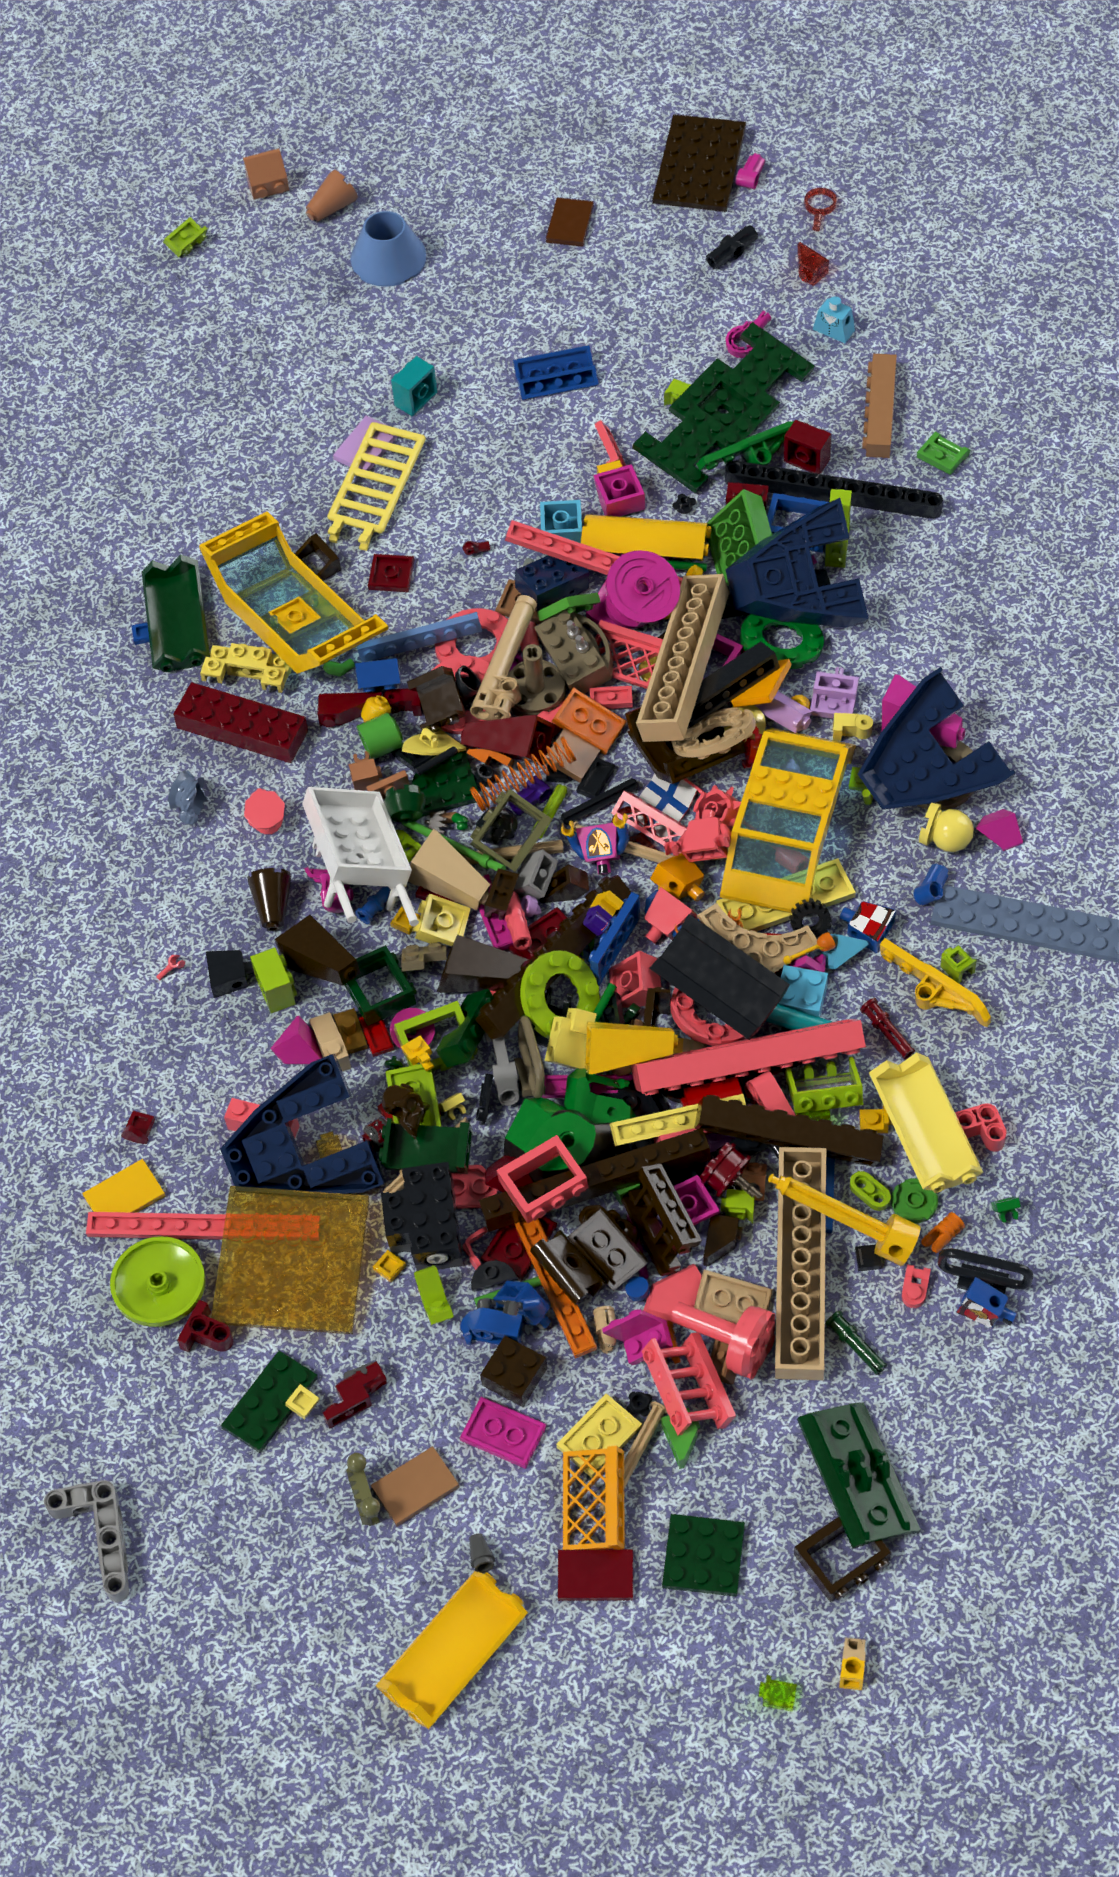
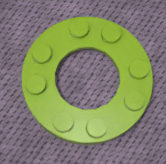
(537, 976)

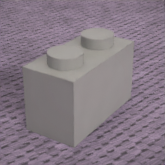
(535, 874)

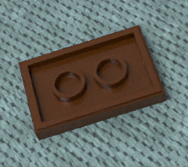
(569, 222)

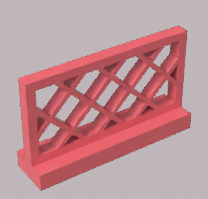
(635, 640)

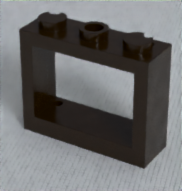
(856, 1577)

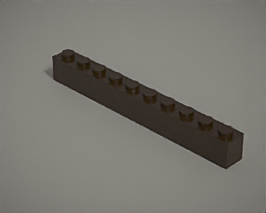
(572, 936)
(603, 1176)

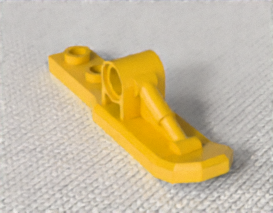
(942, 989)

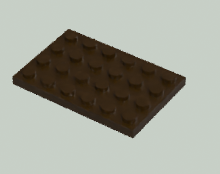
(699, 163)

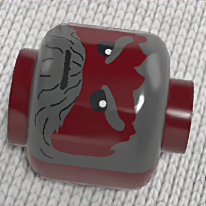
(374, 1133)

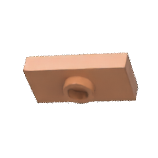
(397, 781)

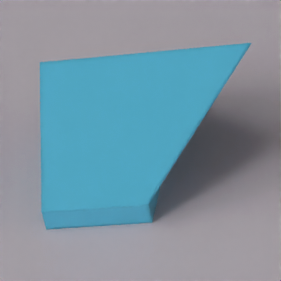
(845, 949)

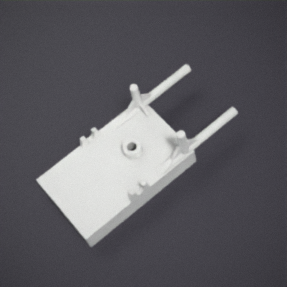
(358, 845)

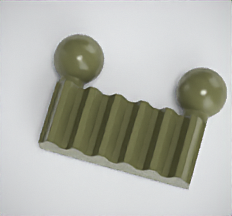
(367, 1505)

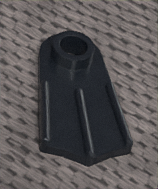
(485, 1094)

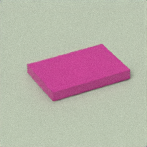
(503, 1432)

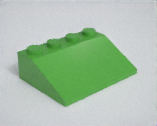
(737, 529)

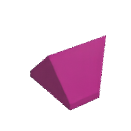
(1001, 829)
(297, 1044)

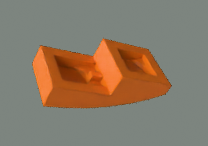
(486, 755)

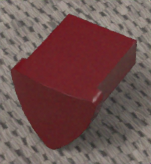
(138, 1127)

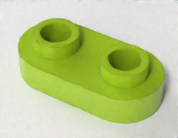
(871, 1191)

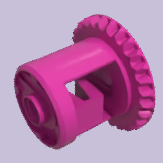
(633, 603)

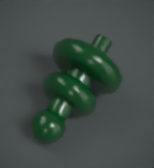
(393, 1064)

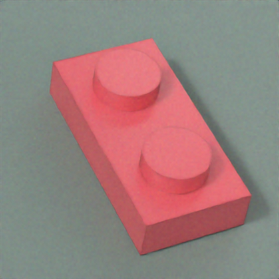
(613, 697)

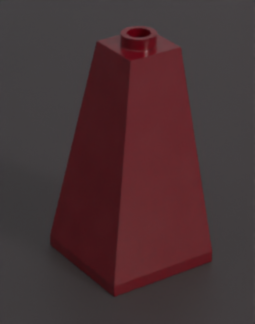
(510, 736)

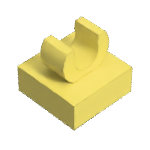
(451, 1103)
(302, 1401)

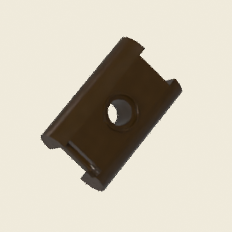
(568, 1267)

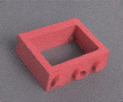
(529, 1162)

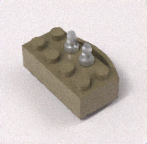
(576, 650)

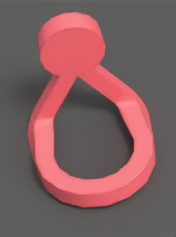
(468, 1250)

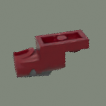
(354, 1393)

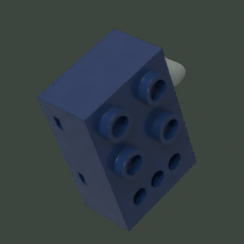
(550, 580)

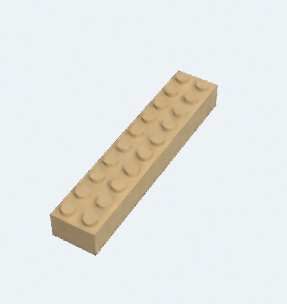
(683, 658)
(800, 1271)

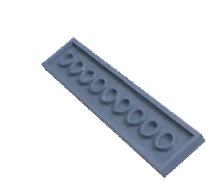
(1027, 923)

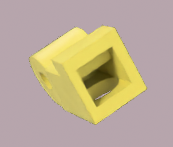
(852, 725)

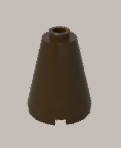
(270, 896)

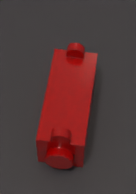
(722, 1089)

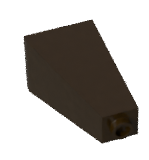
(316, 953)
(477, 967)

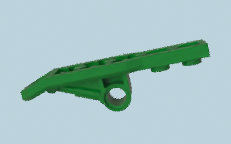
(759, 445)

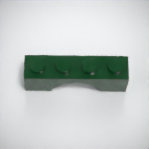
(462, 1042)

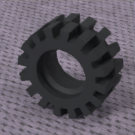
(807, 908)

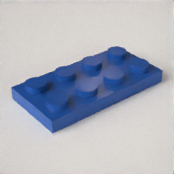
(615, 938)

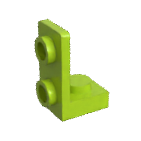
(433, 1295)

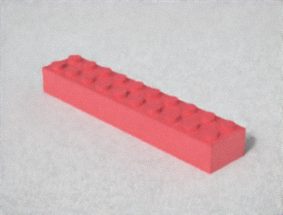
(747, 1055)

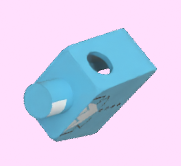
(835, 320)

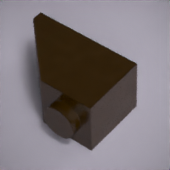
(566, 885)
(721, 1238)

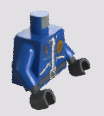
(522, 1300)

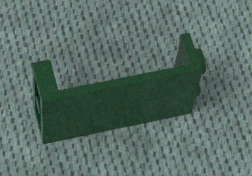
(431, 1146)

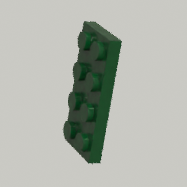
(263, 1405)

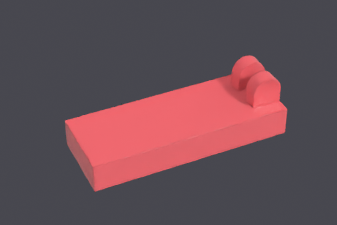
(609, 443)

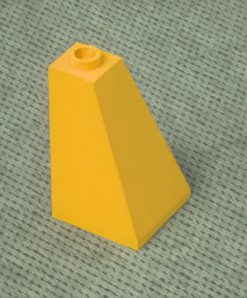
(622, 1045)

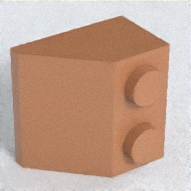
(266, 174)

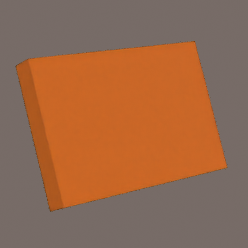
(589, 720)

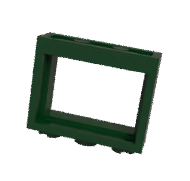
(369, 963)

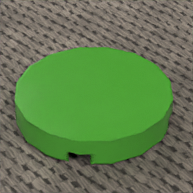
(911, 1206)

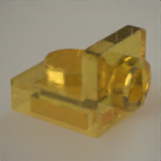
(328, 1144)

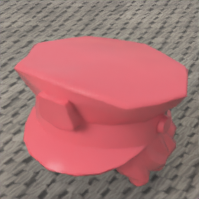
(264, 811)

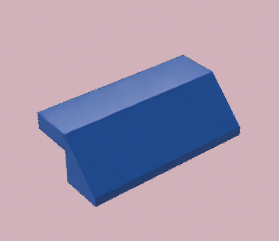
(555, 372)

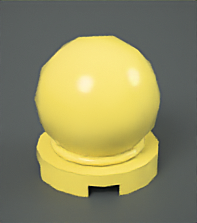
(947, 829)

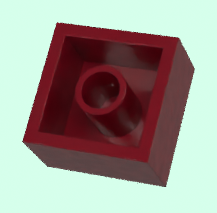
(807, 447)

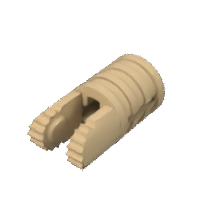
(602, 1320)

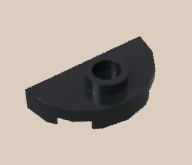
(491, 1274)

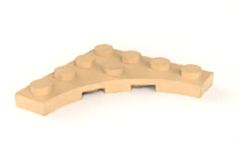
(763, 948)

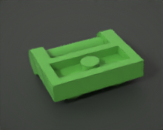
(940, 456)

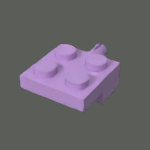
(833, 694)

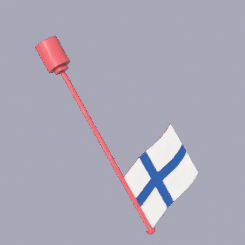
(669, 798)

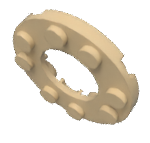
(742, 723)

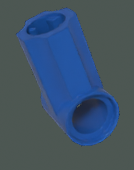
(932, 885)

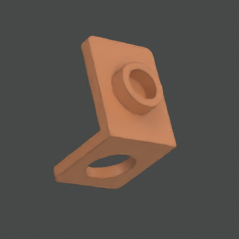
(756, 1174)

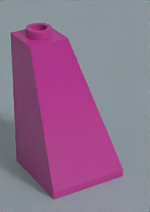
(946, 733)

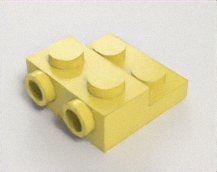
(440, 920)

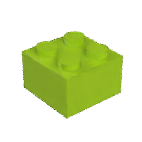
(274, 979)

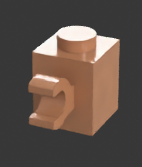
(364, 772)

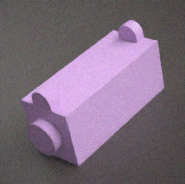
(787, 712)

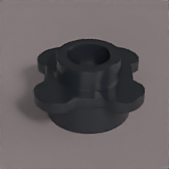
(684, 508)
(486, 770)
(636, 1397)

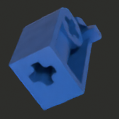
(491, 1326)

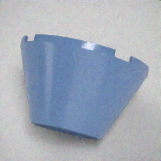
(387, 250)

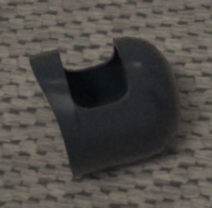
(468, 688)

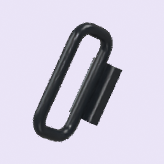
(993, 1278)

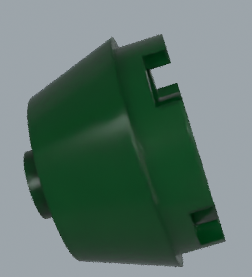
(405, 804)

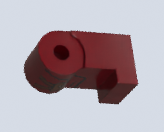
(403, 701)

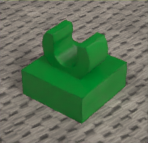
(1006, 1205)

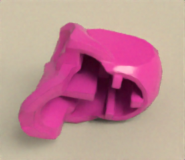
(322, 876)

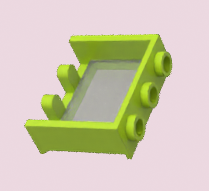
(825, 1091)

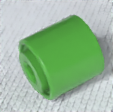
(380, 735)

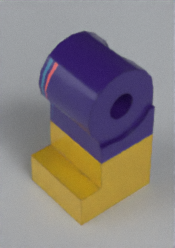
(601, 912)

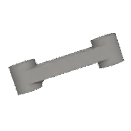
(504, 1072)

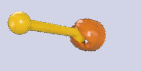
(824, 943)

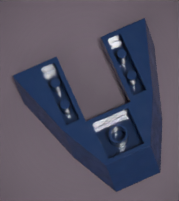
(265, 1151)

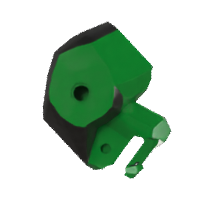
(580, 1124)

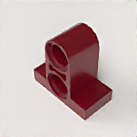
(208, 1336)

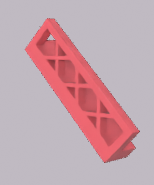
(653, 813)

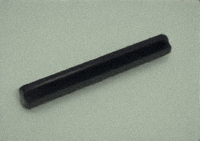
(599, 801)

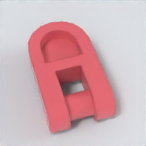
(913, 1293)

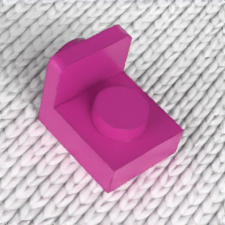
(816, 963)

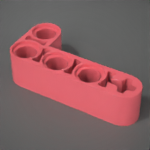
(767, 1093)
(984, 1127)

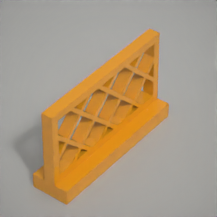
(613, 1494)

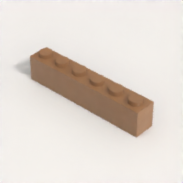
(880, 405)

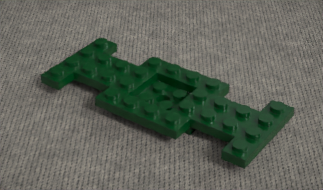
(738, 391)

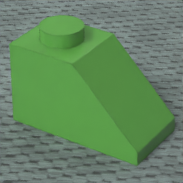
(682, 1444)

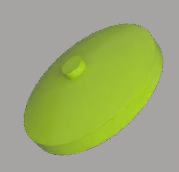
(157, 1281)

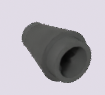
(480, 1554)

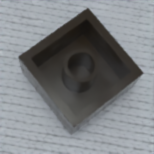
(513, 1371)

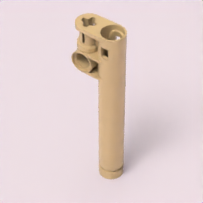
(497, 691)

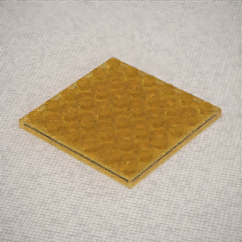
(290, 1260)

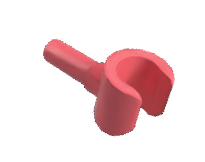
(171, 965)

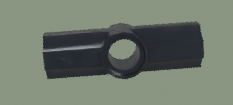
(731, 247)

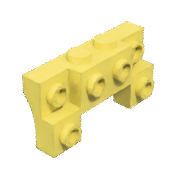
(246, 662)

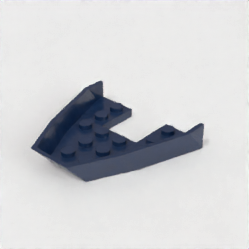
(780, 579)
(909, 764)

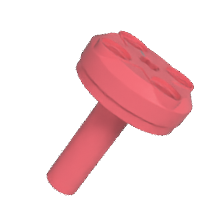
(747, 1340)

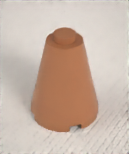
(331, 197)

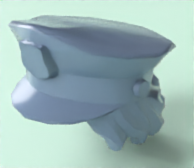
(188, 795)

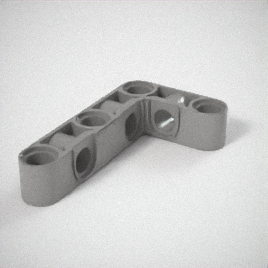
(108, 1524)

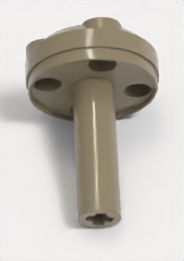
(535, 686)

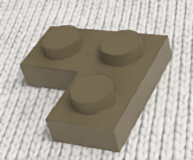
(414, 957)

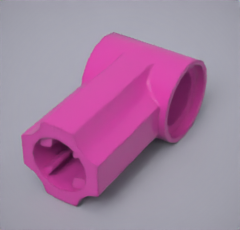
(749, 175)

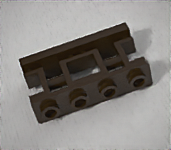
(661, 1199)

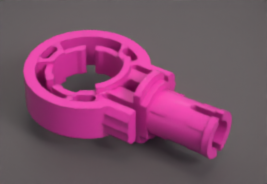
(740, 352)

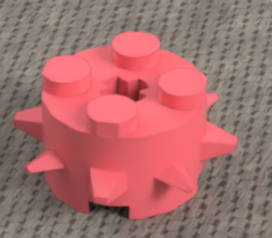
(721, 803)

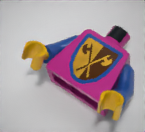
(599, 842)

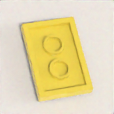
(600, 1427)

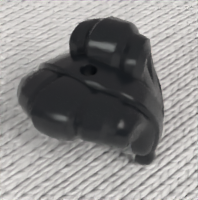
(502, 828)

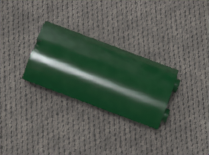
(175, 614)

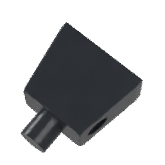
(227, 971)

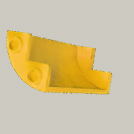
(658, 536)
(452, 1649)

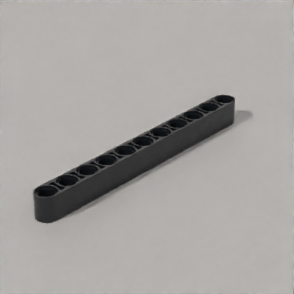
(819, 486)

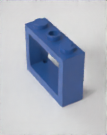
(792, 504)

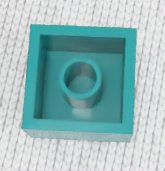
(414, 386)

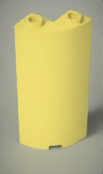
(926, 1123)

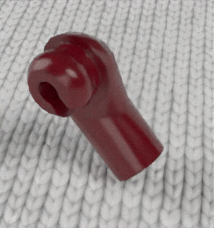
(472, 547)

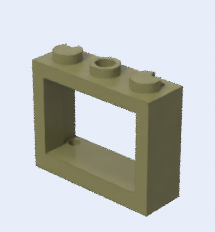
(491, 815)

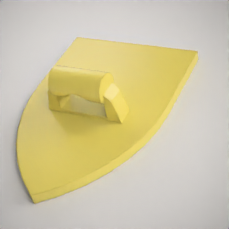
(430, 743)

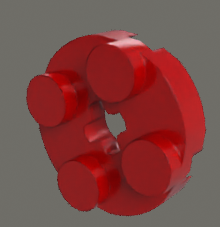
(751, 746)

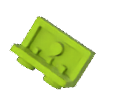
(185, 237)

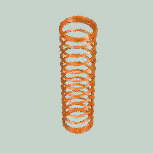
(478, 798)

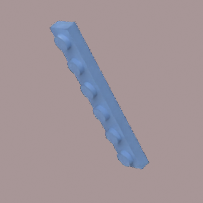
(419, 637)

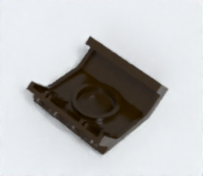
(669, 765)

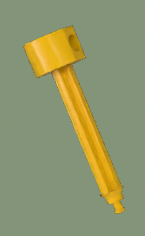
(894, 1239)

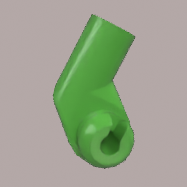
(338, 669)

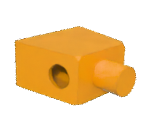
(679, 877)

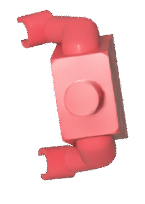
(702, 839)

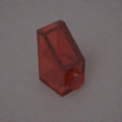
(811, 265)

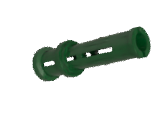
(848, 1334)

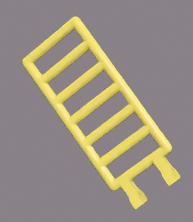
(354, 470)

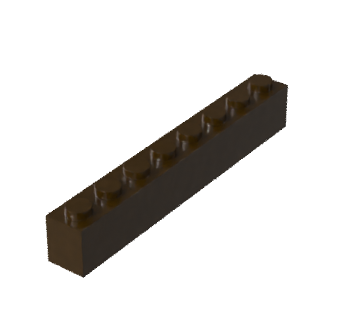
(787, 1130)

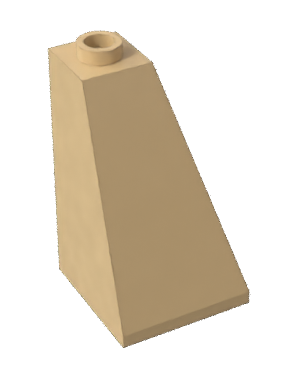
(447, 873)

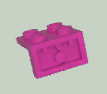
(637, 1331)

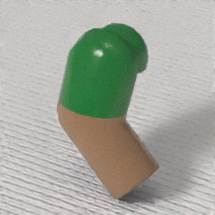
(454, 817)

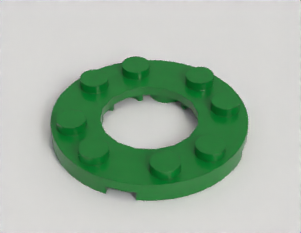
(806, 652)

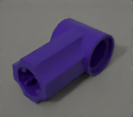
(534, 793)

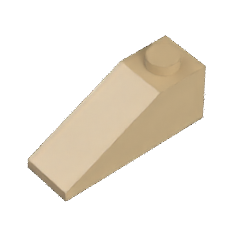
(329, 1039)

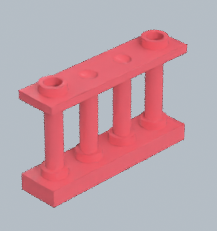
(705, 1374)

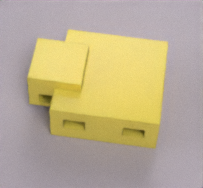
(568, 1039)

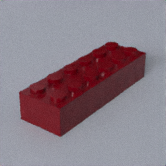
(241, 722)

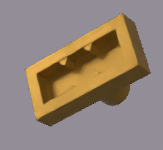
(350, 1031)

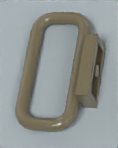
(530, 1066)

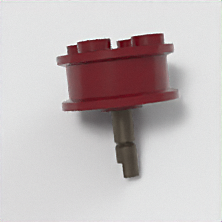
(727, 1170)

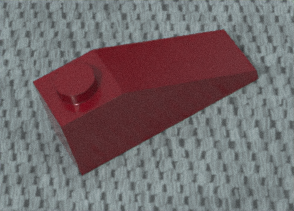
(341, 708)

